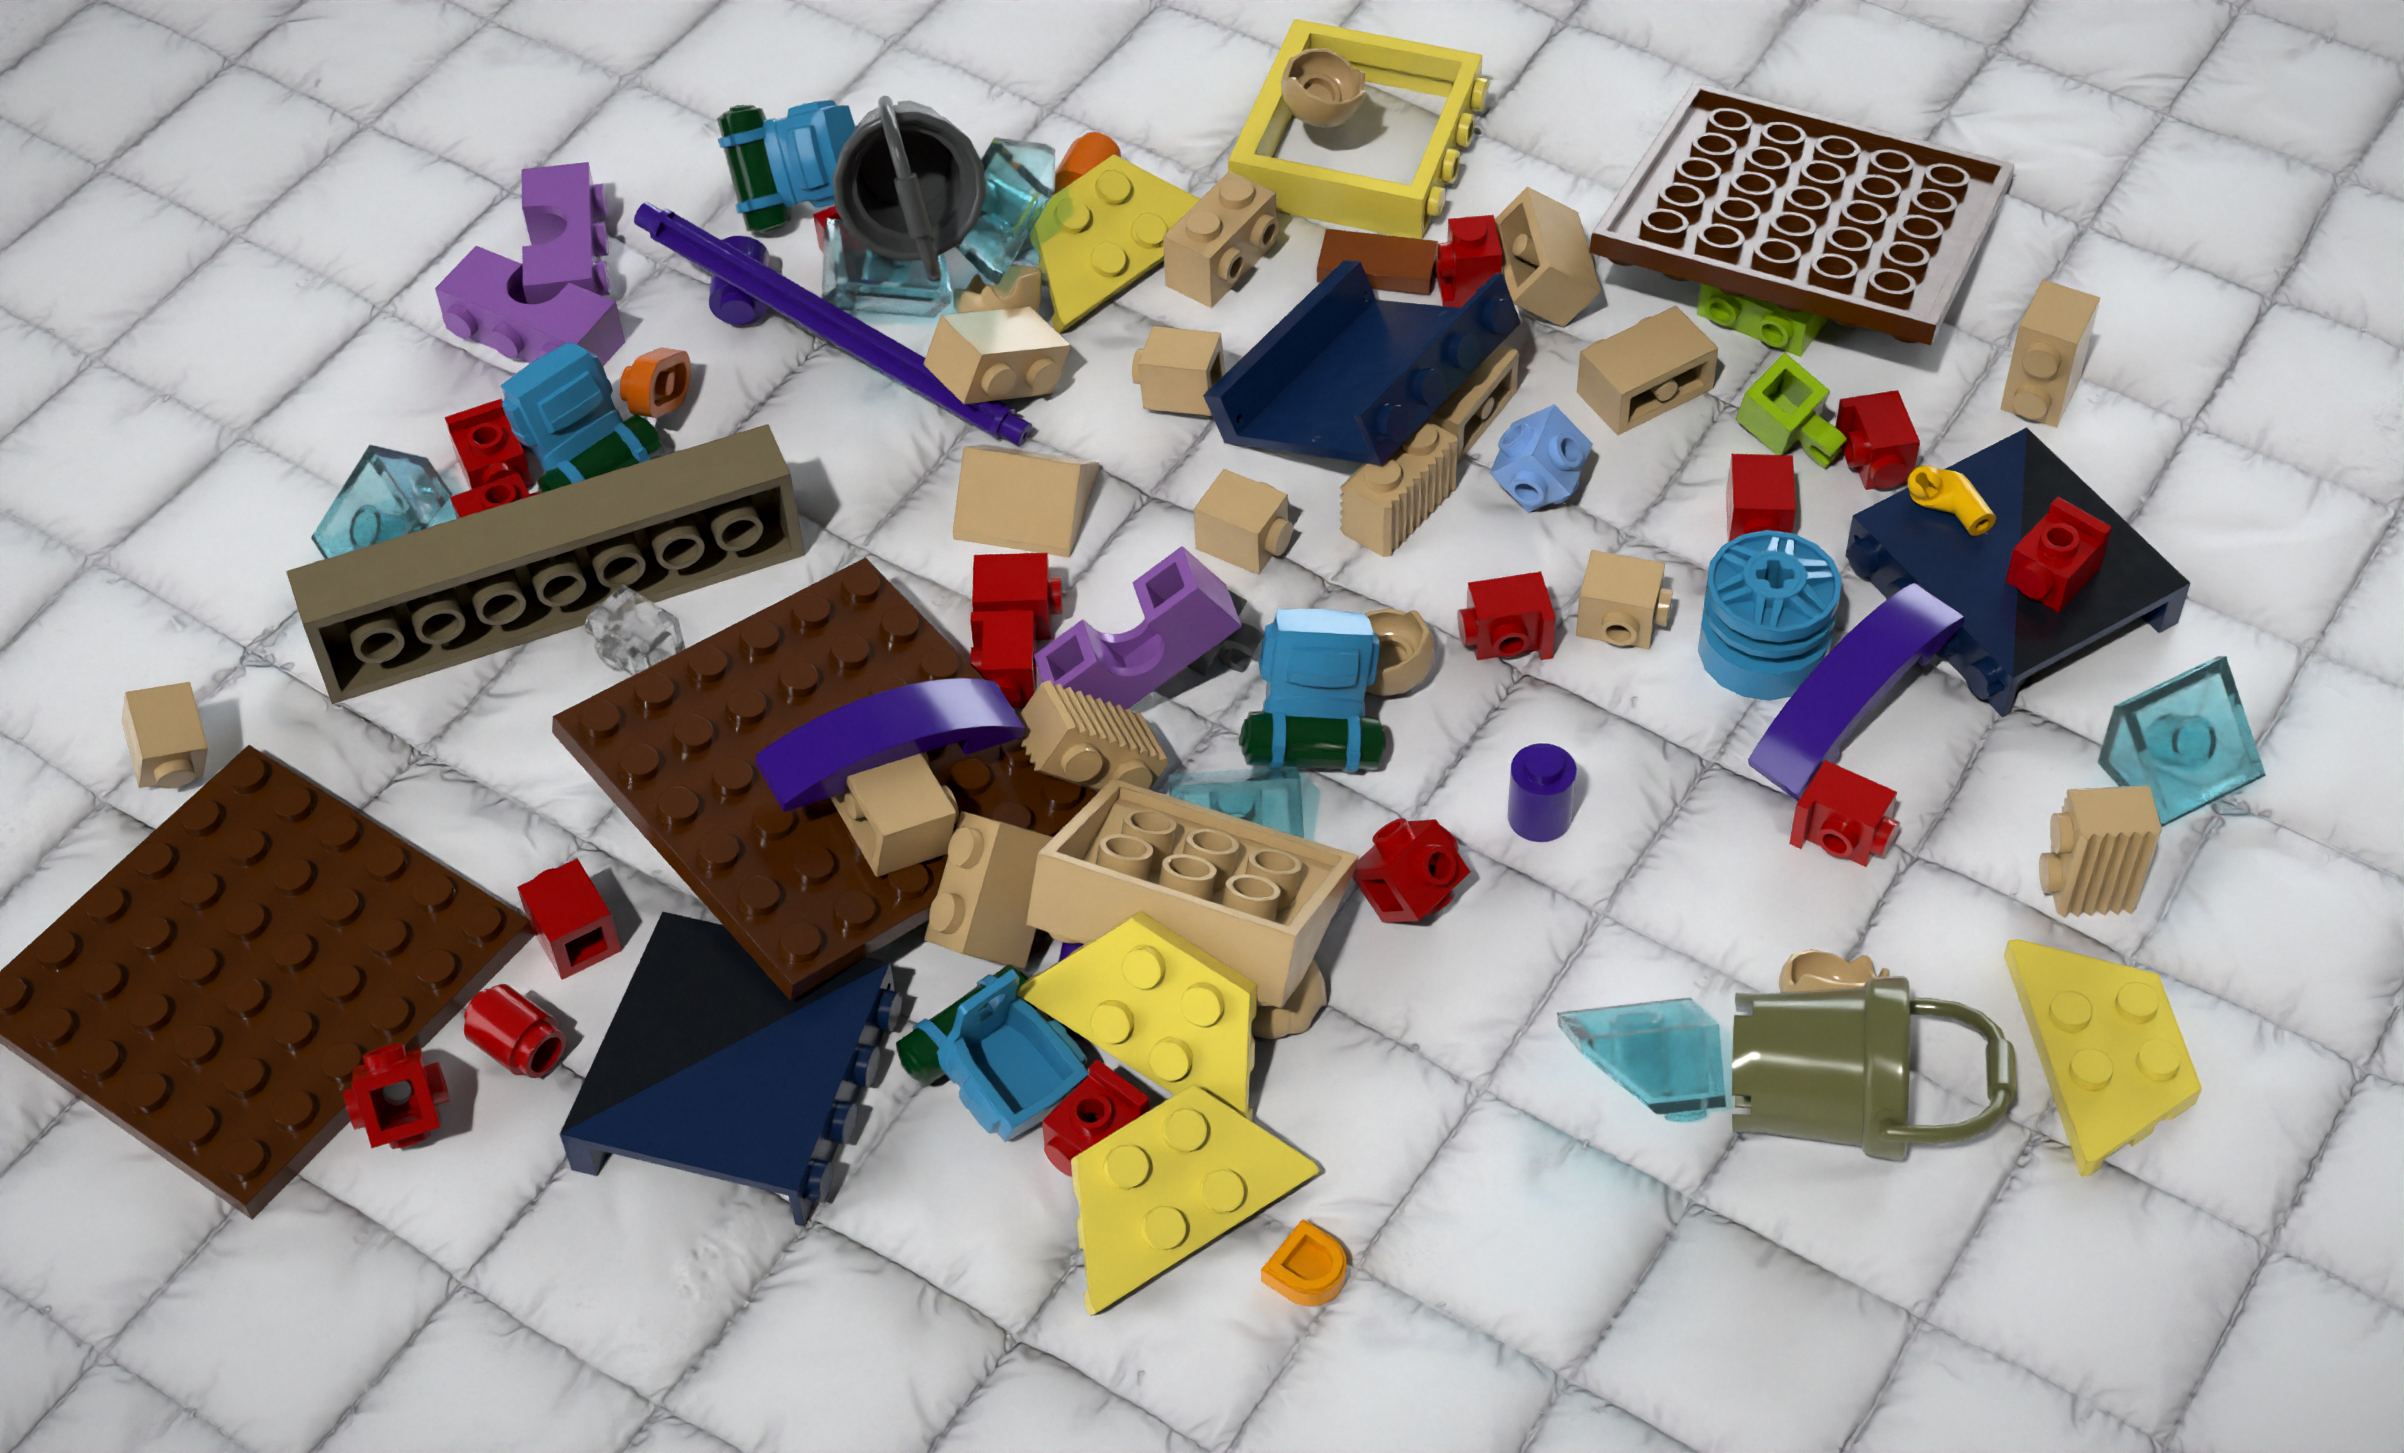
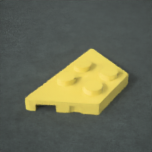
(1103, 235)
(1157, 1008)
(2103, 1047)
(1172, 1188)

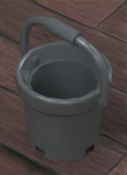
(909, 184)

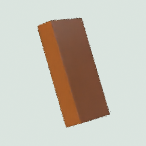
(1387, 260)

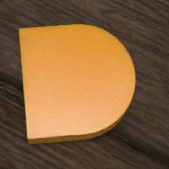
(1307, 1267)

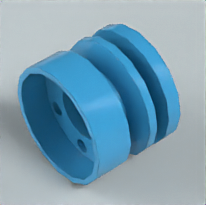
(1768, 613)

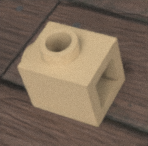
(1178, 369)
(1242, 521)
(1622, 600)
(164, 735)

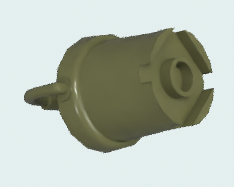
(1840, 1066)

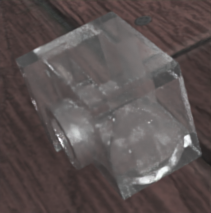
(633, 632)

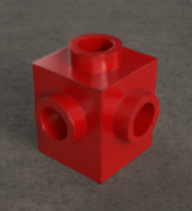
(1410, 870)
(390, 1120)

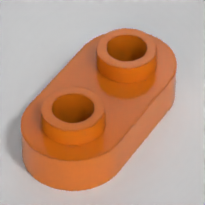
(656, 382)

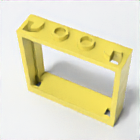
(1350, 197)

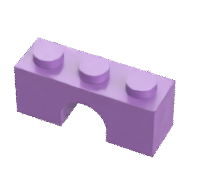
(564, 231)
(488, 304)
(1184, 618)

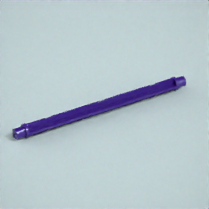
(824, 319)

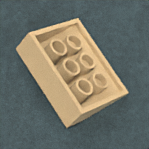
(1208, 876)

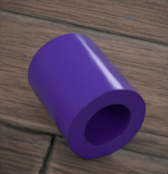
(730, 302)
(1541, 792)

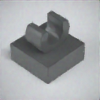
(1235, 649)

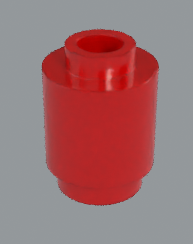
(514, 1031)

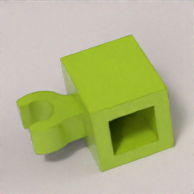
(1787, 408)

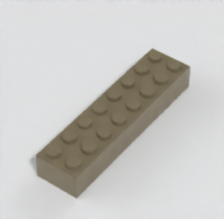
(546, 562)

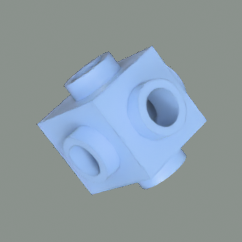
(1541, 459)

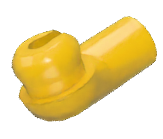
(1953, 494)

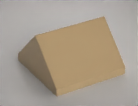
(1022, 499)

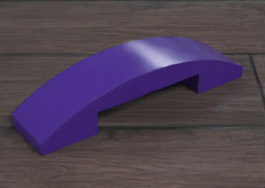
(1850, 684)
(882, 729)

